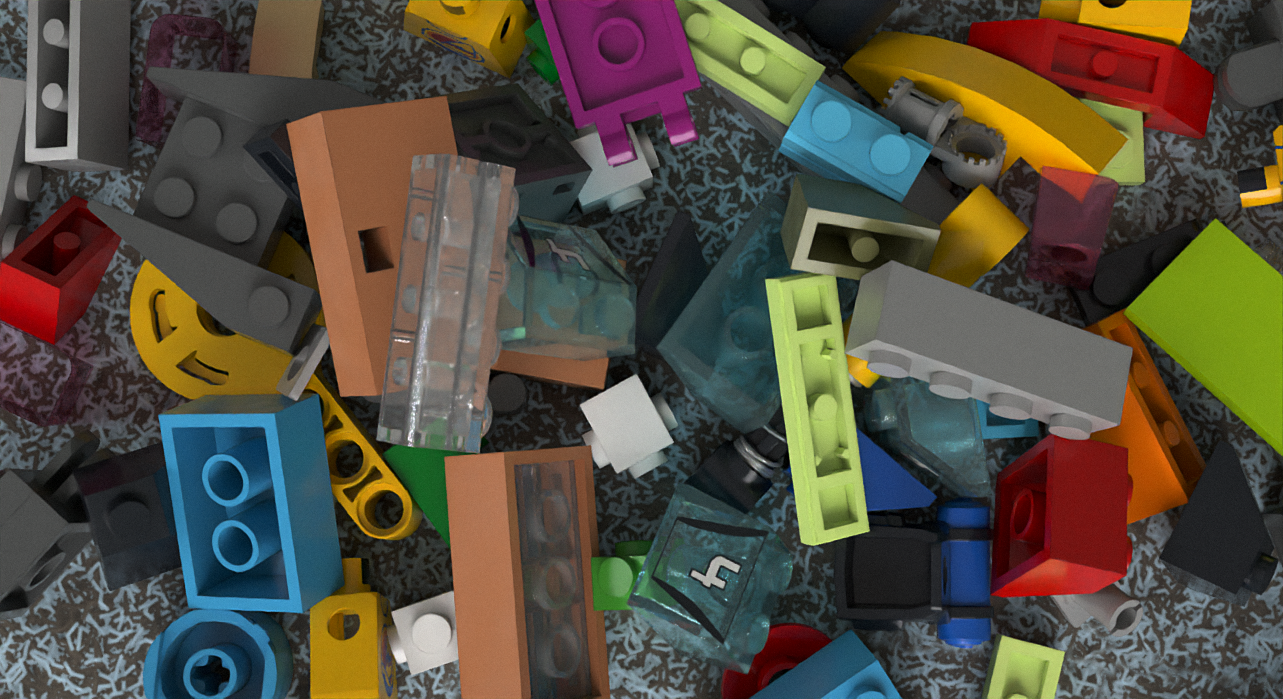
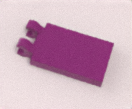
(621, 67)

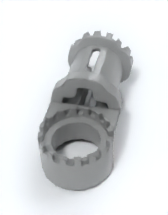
(948, 132)

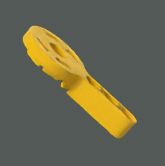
(256, 369)

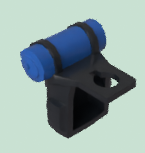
(920, 573)

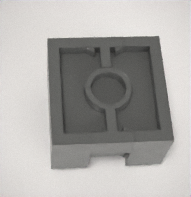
(512, 131)

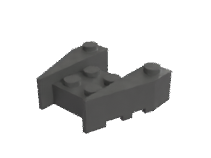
(214, 212)

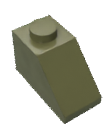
(852, 230)

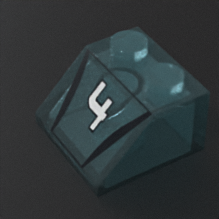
(565, 294)
(930, 434)
(711, 580)

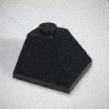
(669, 284)
(130, 515)
(1221, 535)

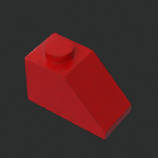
(56, 271)

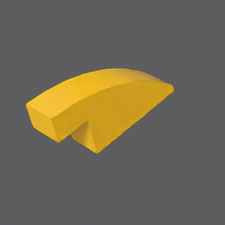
(1030, 112)

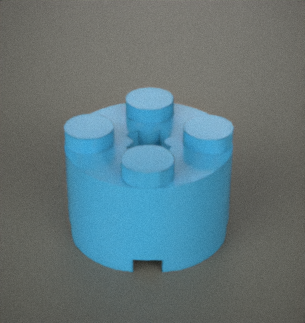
(247, 643)

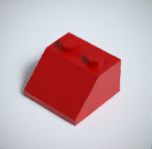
(1061, 519)

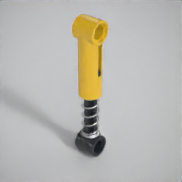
(968, 247)

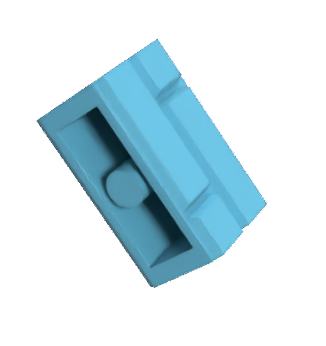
(853, 144)

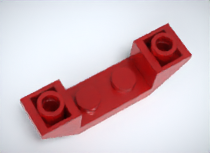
(1107, 69)

